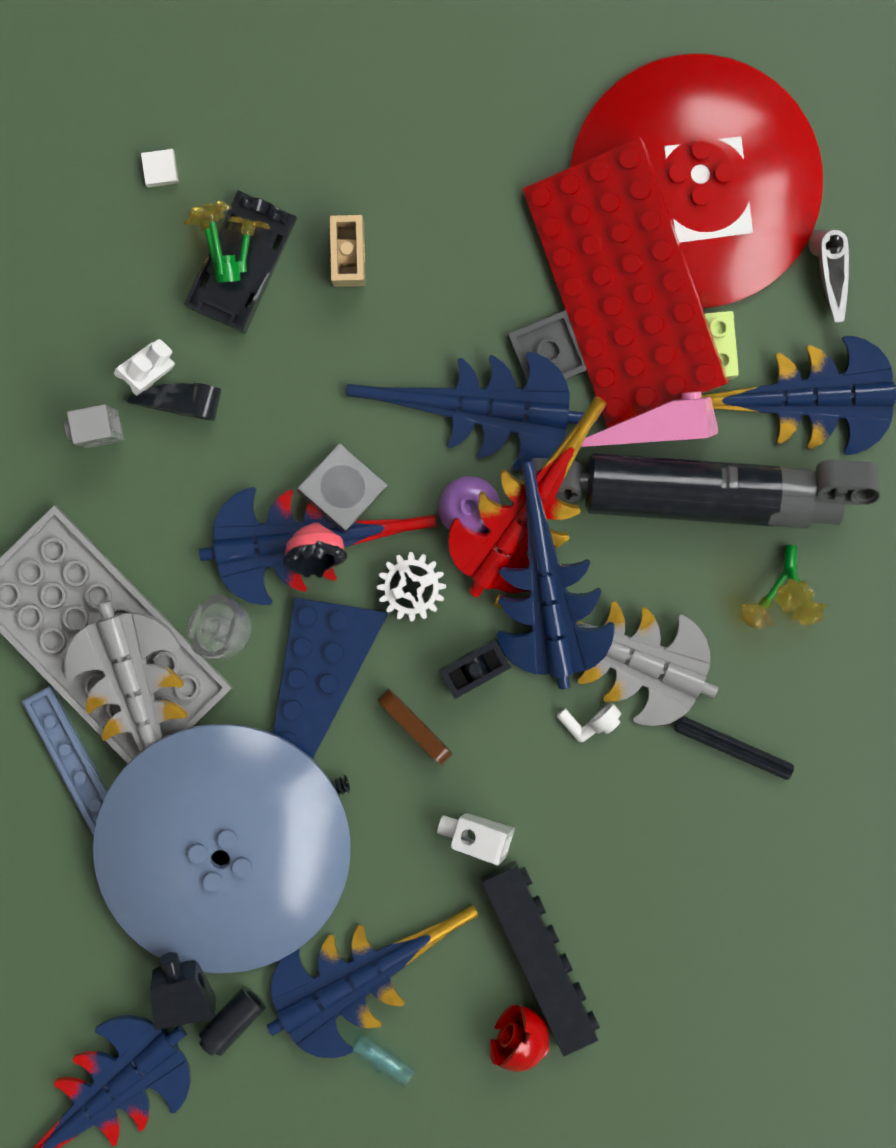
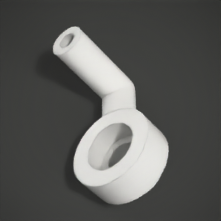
(604, 720)

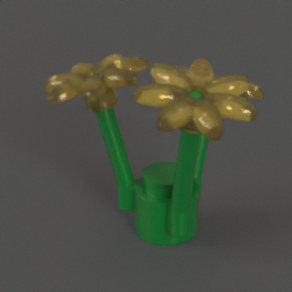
(224, 266)

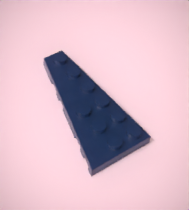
(320, 665)

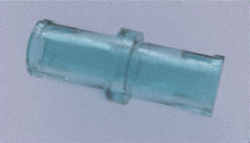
(383, 1060)

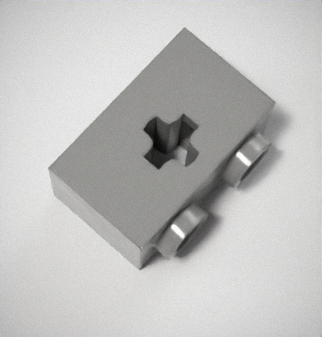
(94, 426)

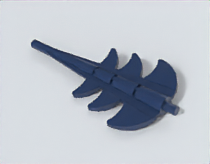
(534, 412)
(556, 641)

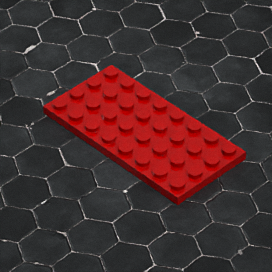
(625, 282)

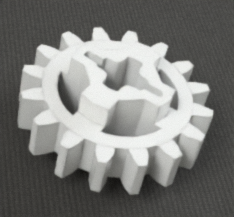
(398, 592)

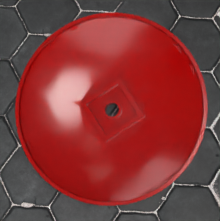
(694, 104)

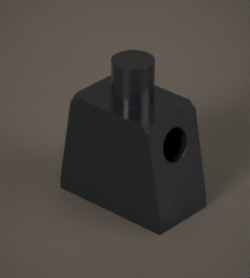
(180, 993)

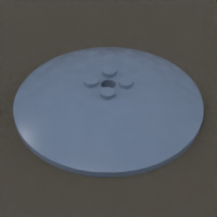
(232, 794)

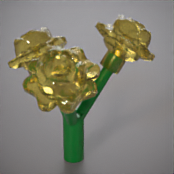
(793, 596)

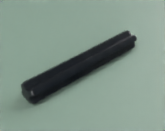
(734, 747)

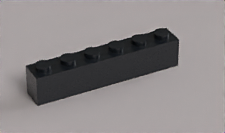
(540, 959)

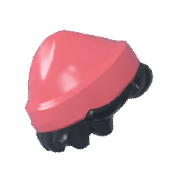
(314, 551)

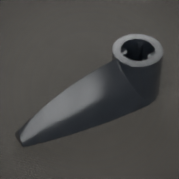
(184, 399)

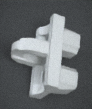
(146, 366)

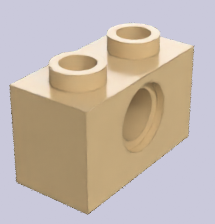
(347, 250)

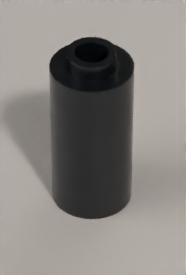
(231, 1021)

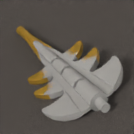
(120, 650)
(671, 673)

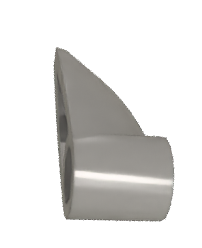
(833, 268)

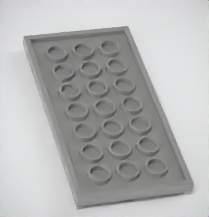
(53, 591)

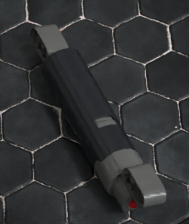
(719, 489)

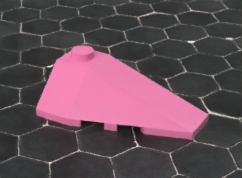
(677, 420)

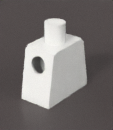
(491, 837)

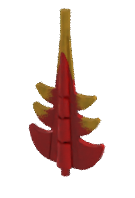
(507, 541)

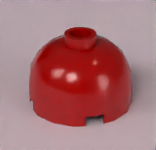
(521, 1040)

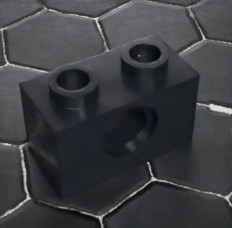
(474, 668)

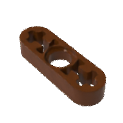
(415, 726)

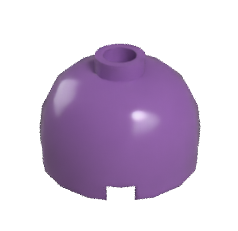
(460, 501)

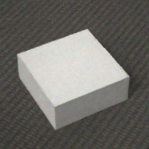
(159, 168)

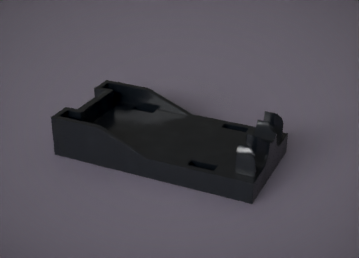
(228, 300)

